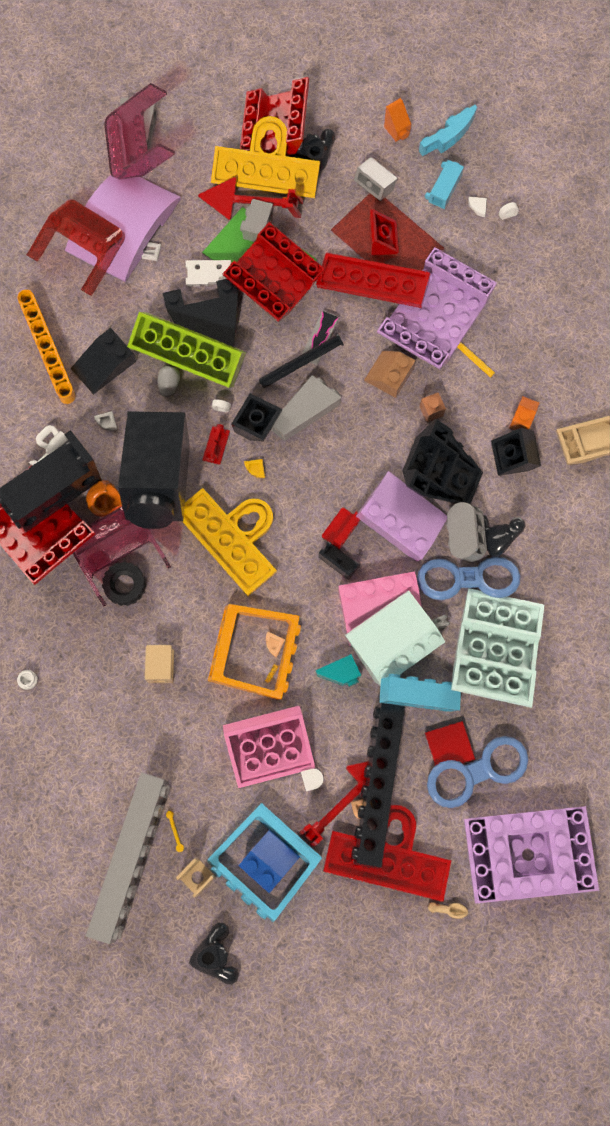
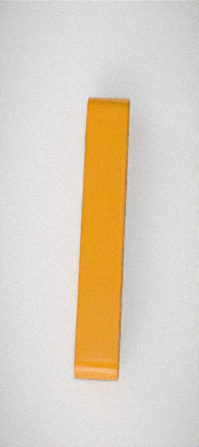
(42, 339)

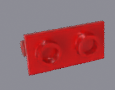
(216, 444)

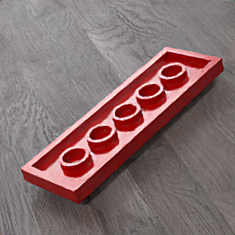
(374, 280)

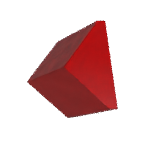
(382, 234)

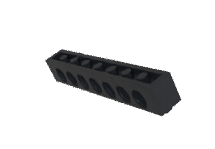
(374, 857)

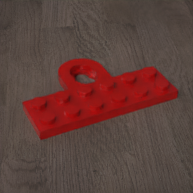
(401, 867)

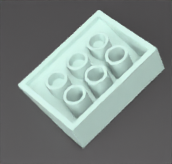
(395, 638)

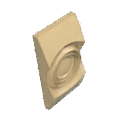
(585, 440)

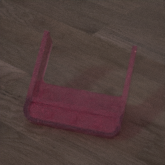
(127, 137)
(111, 542)

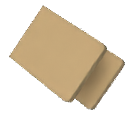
(159, 664)
(186, 877)

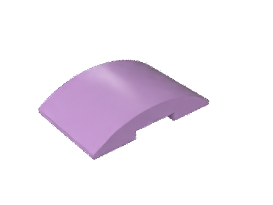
(136, 209)

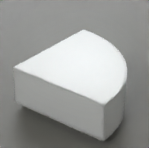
(478, 205)
(106, 421)

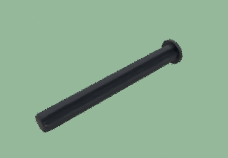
(301, 360)

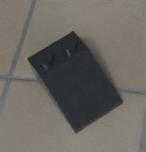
(103, 361)

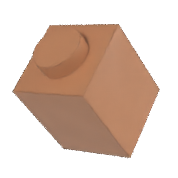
(432, 407)

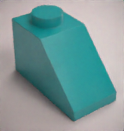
(341, 672)

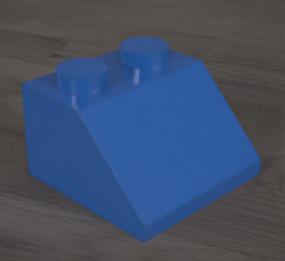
(269, 861)

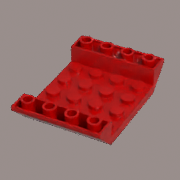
(45, 544)

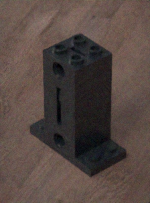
(49, 484)

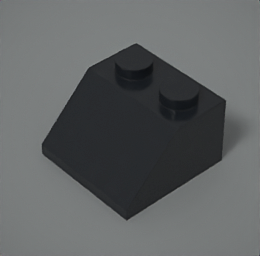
(255, 418)
(516, 452)

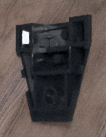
(441, 467)

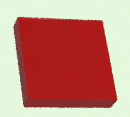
(450, 744)

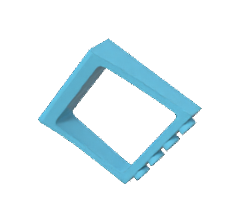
(281, 830)

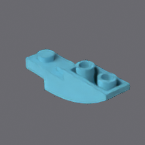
(454, 130)

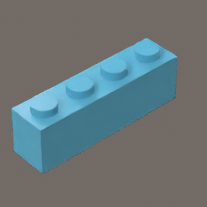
(419, 694)

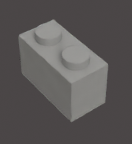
(375, 179)
(258, 216)

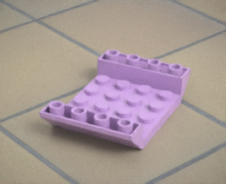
(447, 313)

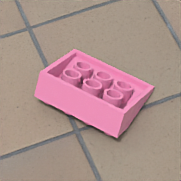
(368, 597)
(268, 746)

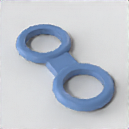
(468, 578)
(477, 772)

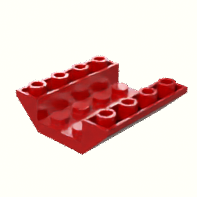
(286, 106)
(274, 272)

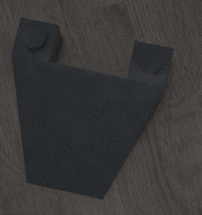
(211, 317)

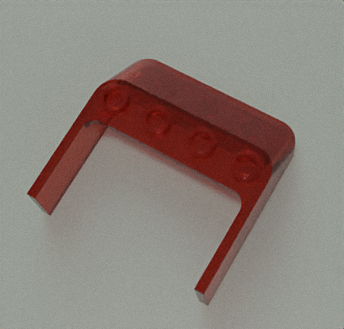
(85, 230)

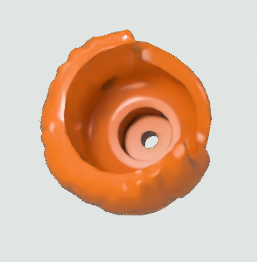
(103, 498)

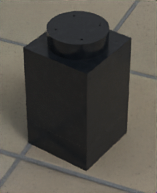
(154, 468)

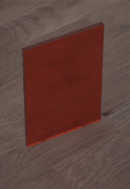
(413, 241)

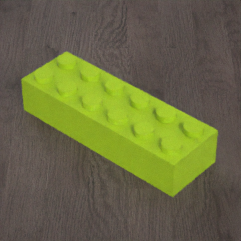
(186, 349)

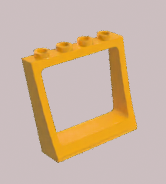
(223, 643)

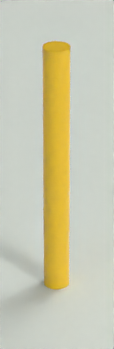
(476, 360)

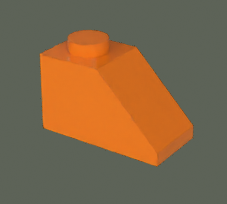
(397, 120)
(524, 414)

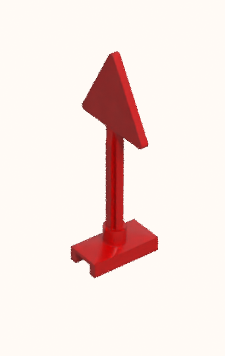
(223, 198)
(357, 771)

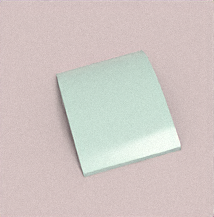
(498, 648)

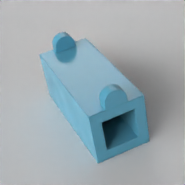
(445, 184)

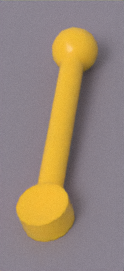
(169, 814)

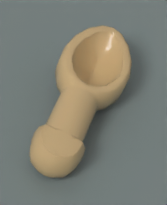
(454, 910)

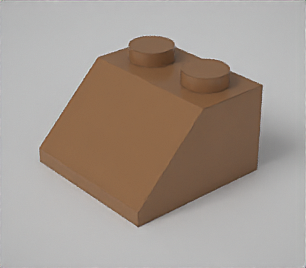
(390, 372)

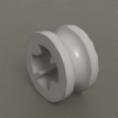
(440, 622)

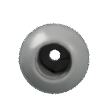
(168, 380)

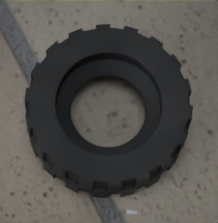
(123, 569)

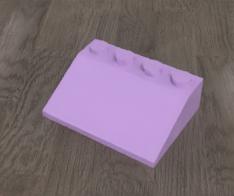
(402, 517)

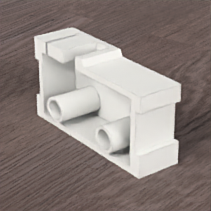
(207, 273)

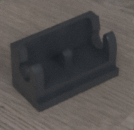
(338, 560)

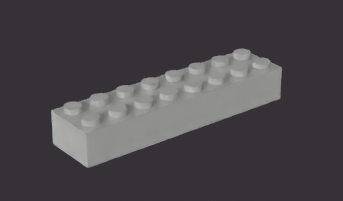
(128, 859)

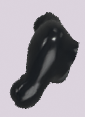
(317, 148)
(501, 536)
(212, 957)

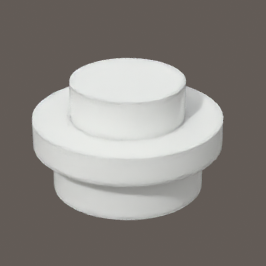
(27, 679)

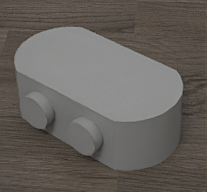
(466, 532)

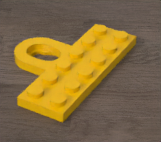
(266, 171)
(228, 543)

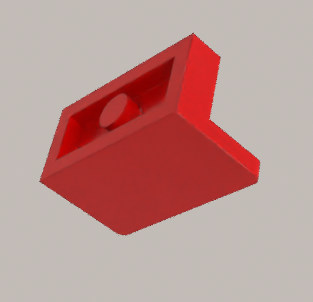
(341, 527)

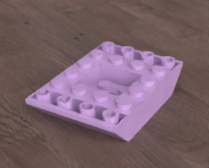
(560, 859)

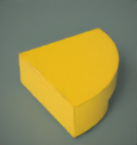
(255, 467)

